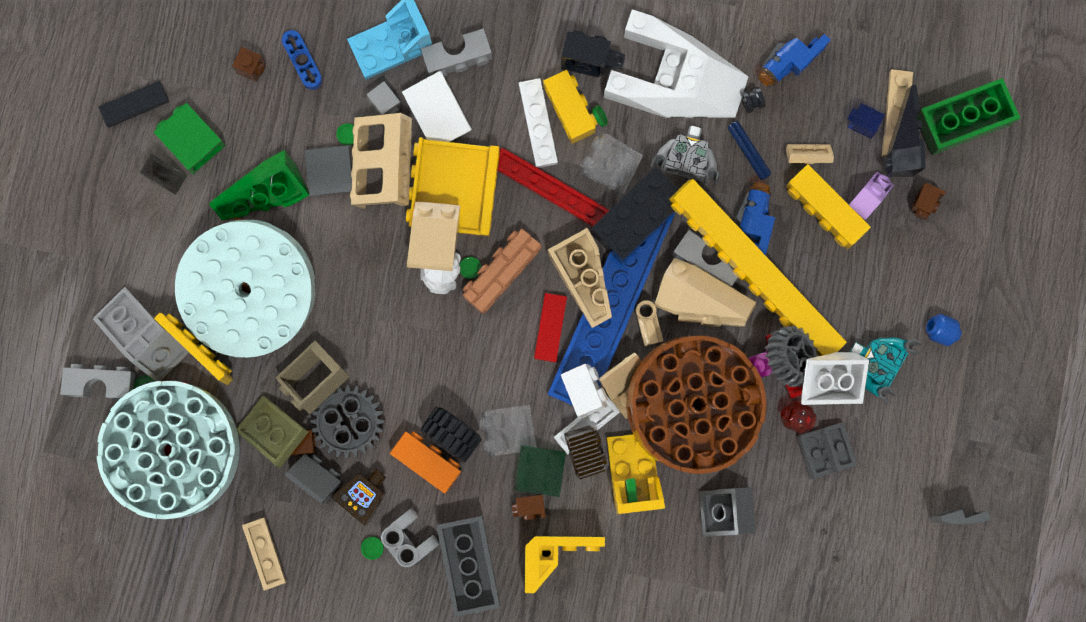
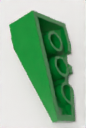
(266, 186)

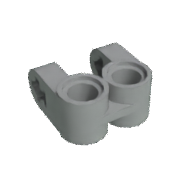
(405, 543)

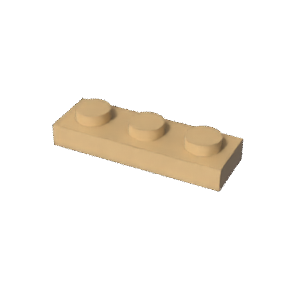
(264, 554)

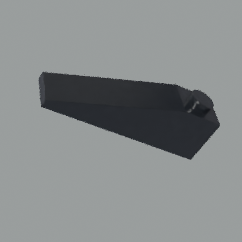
(906, 150)

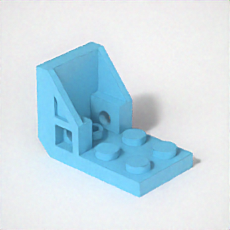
(392, 41)

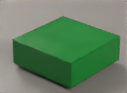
(630, 485)

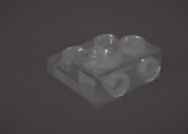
(611, 163)
(507, 430)

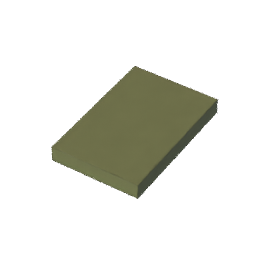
(271, 431)

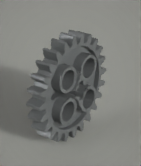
(365, 411)

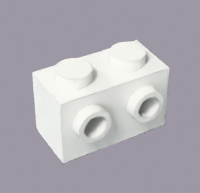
(584, 390)

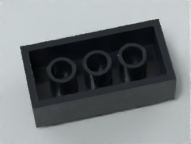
(636, 216)

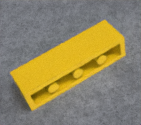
(827, 207)

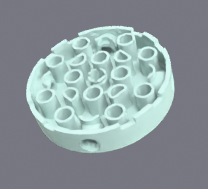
(212, 294)
(135, 441)

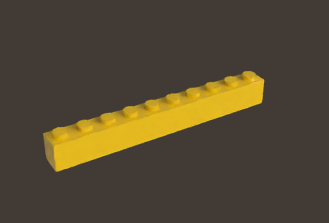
(754, 267)

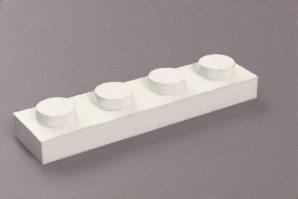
(538, 123)

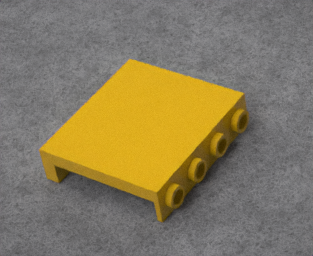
(456, 176)

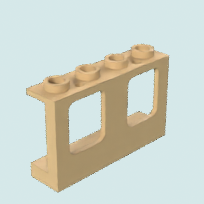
(392, 158)

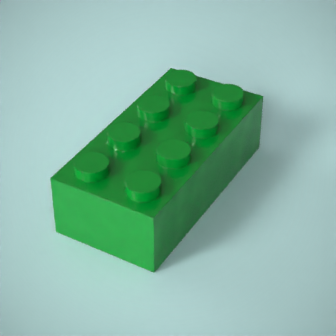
(967, 116)

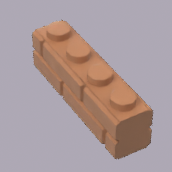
(502, 271)

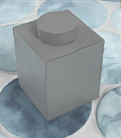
(384, 100)

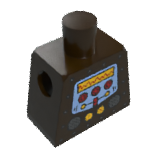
(361, 496)

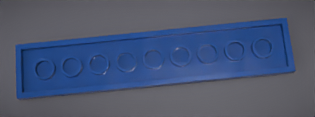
(623, 286)

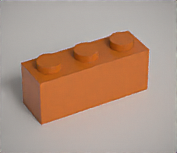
(426, 461)

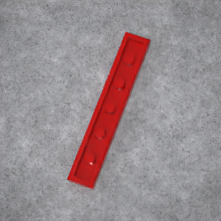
(550, 188)

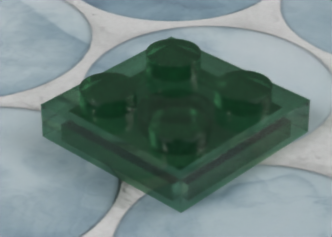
(540, 471)

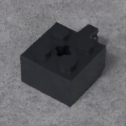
(589, 55)

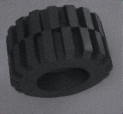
(450, 434)

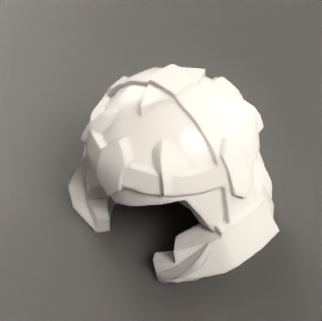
(441, 281)

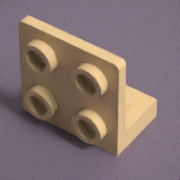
(617, 382)

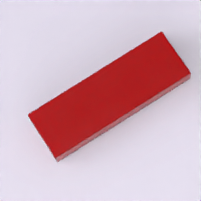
(550, 328)

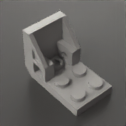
(139, 335)

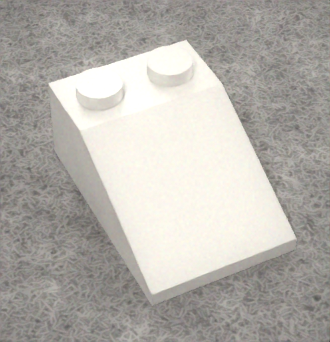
(835, 379)

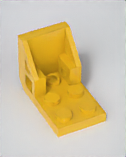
(629, 462)
(540, 567)

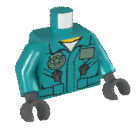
(885, 360)

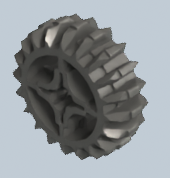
(788, 354)

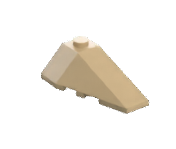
(581, 271)
(697, 292)

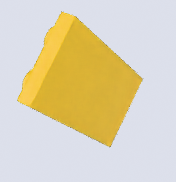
(190, 343)

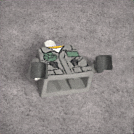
(688, 157)

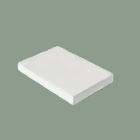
(437, 109)

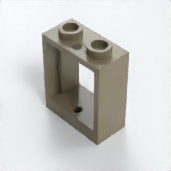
(303, 364)

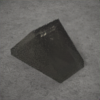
(162, 174)

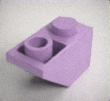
(871, 195)

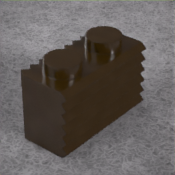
(585, 452)

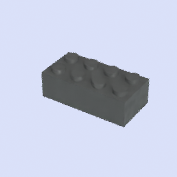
(468, 566)

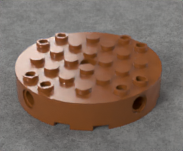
(729, 409)

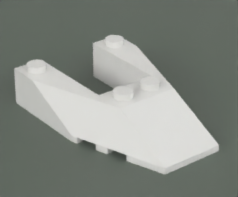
(689, 79)

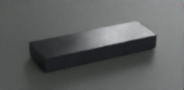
(133, 104)

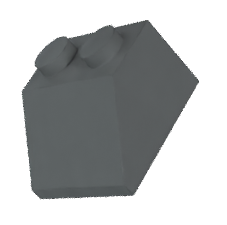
(314, 478)
(727, 512)

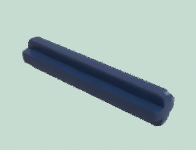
(749, 150)

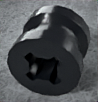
(752, 99)

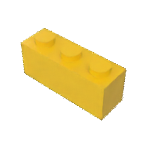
(570, 106)

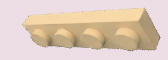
(898, 84)

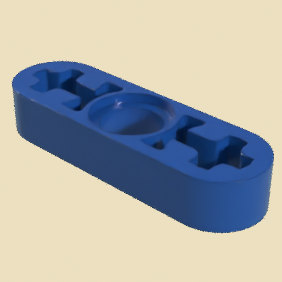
(300, 43)

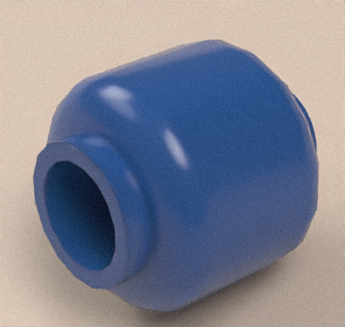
(943, 330)

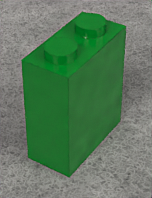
(189, 138)

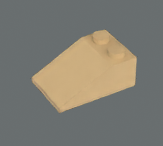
(433, 236)

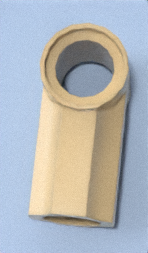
(649, 325)

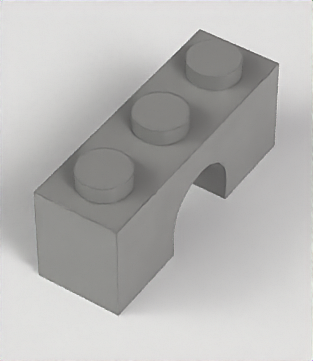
(475, 53)
(690, 251)
(78, 381)

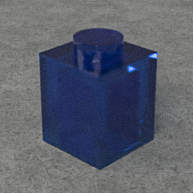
(865, 120)

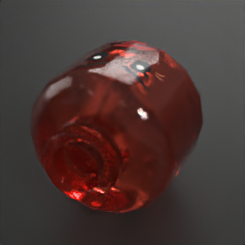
(798, 417)

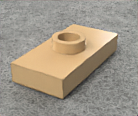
(809, 153)

